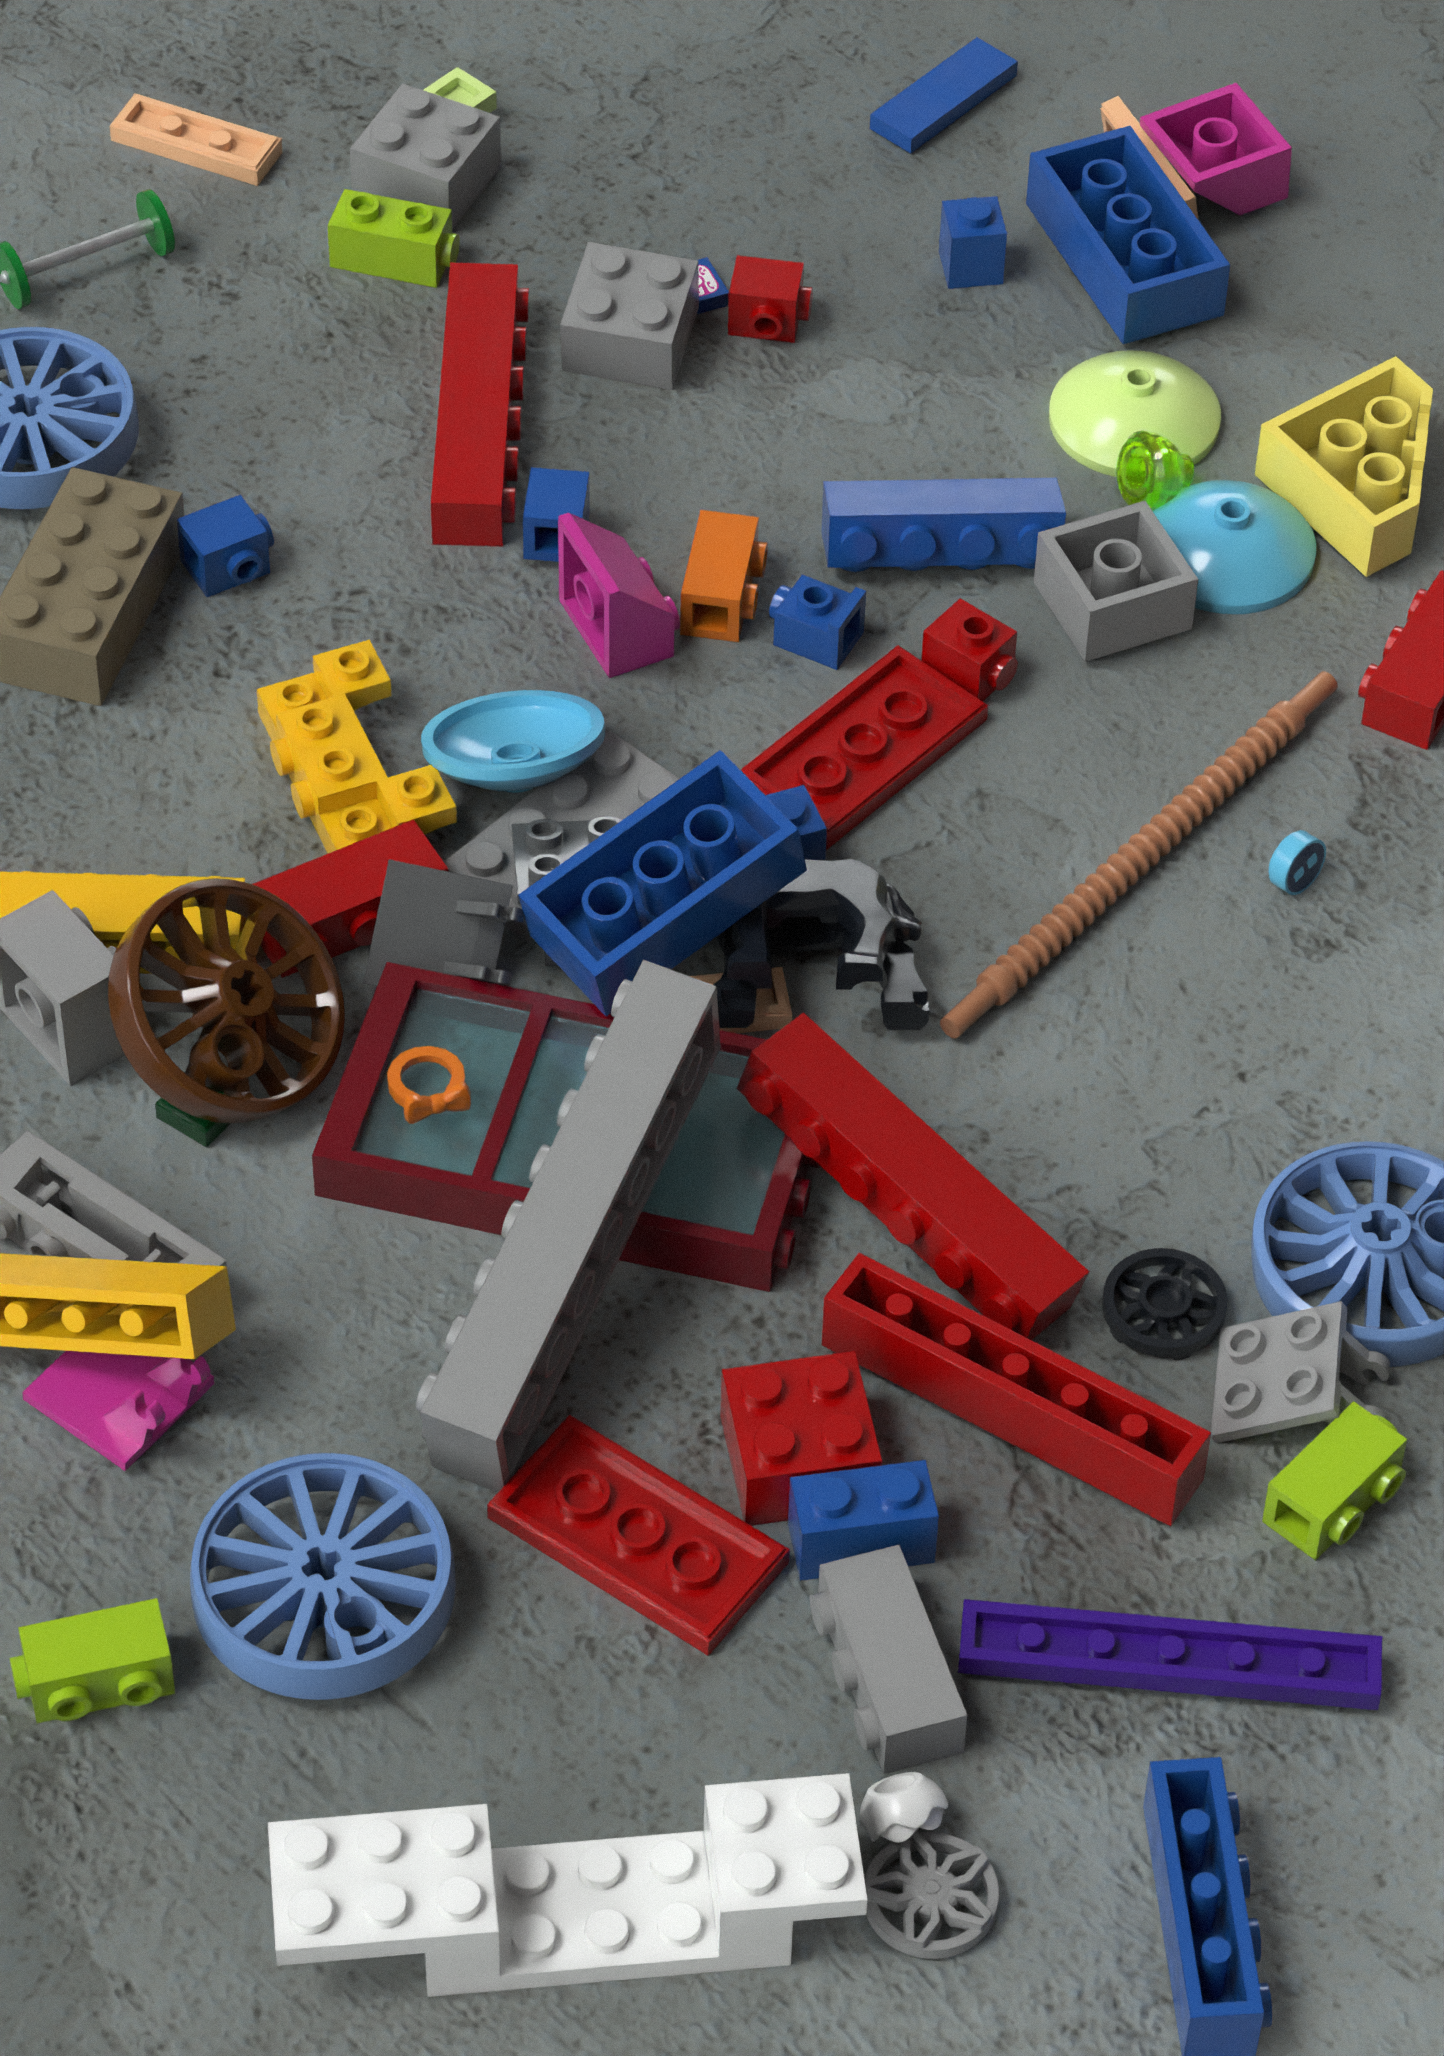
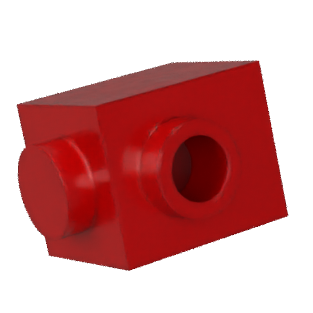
(767, 299)
(971, 649)

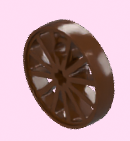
(229, 1001)

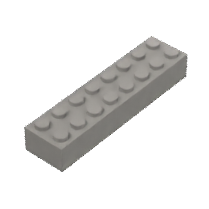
(570, 1226)

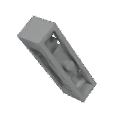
(103, 1218)

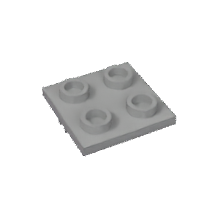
(1287, 1372)

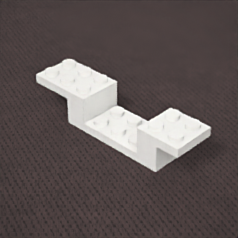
(569, 1907)

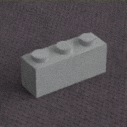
(889, 1660)

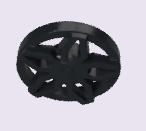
(1164, 1303)

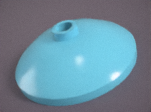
(1240, 544)
(513, 739)

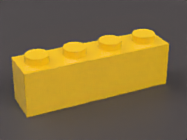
(109, 901)
(113, 1306)

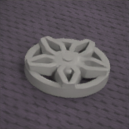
(931, 1895)

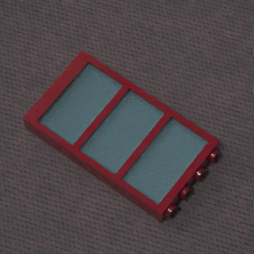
(713, 1212)

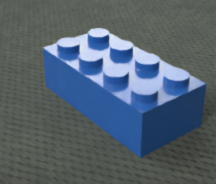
(1127, 234)
(664, 879)

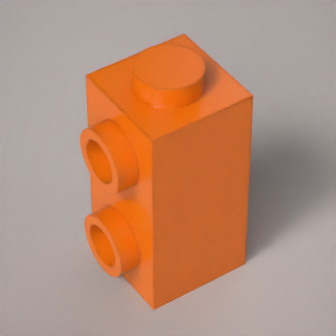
(720, 576)

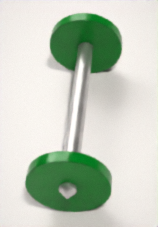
(153, 223)

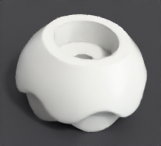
(901, 1806)

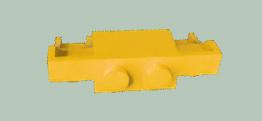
(332, 760)

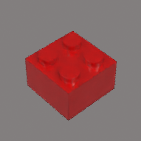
(793, 1423)

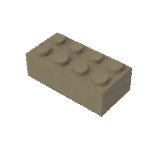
(87, 585)

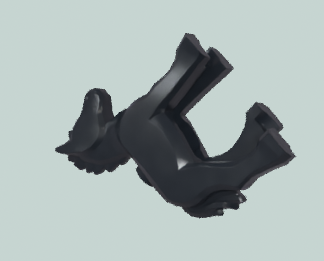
(824, 909)

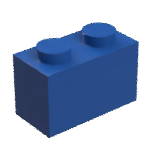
(862, 1512)

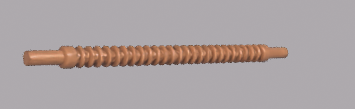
(1000, 980)

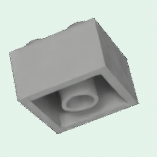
(427, 151)
(629, 315)
(1115, 580)
(58, 986)

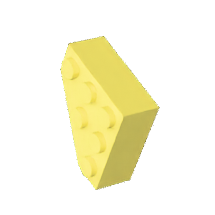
(1354, 462)

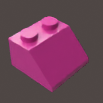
(1224, 148)
(613, 598)

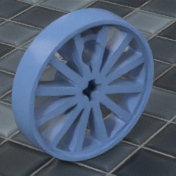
(60, 413)
(1361, 1245)
(322, 1578)

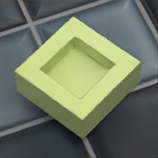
(465, 89)

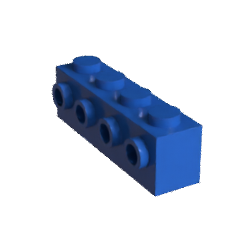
(937, 522)
(1204, 1908)

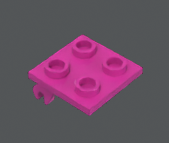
(118, 1399)

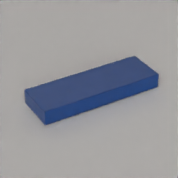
(943, 95)

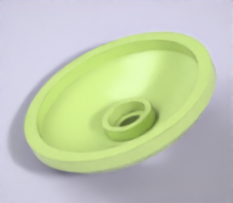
(1127, 393)

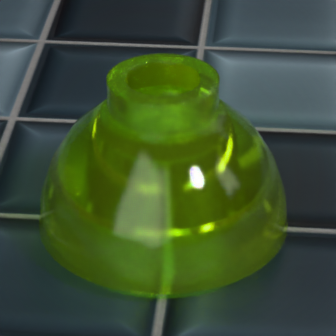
(1152, 469)

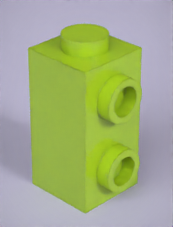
(391, 238)
(1335, 1480)
(94, 1661)

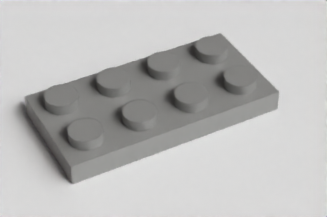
(608, 784)

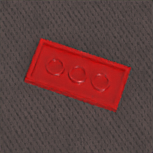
(869, 740)
(638, 1534)

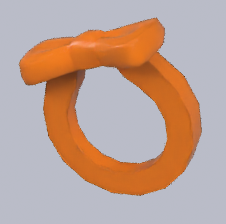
(418, 1107)

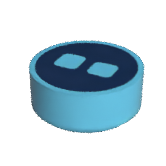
(1297, 862)

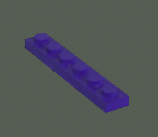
(1171, 1654)

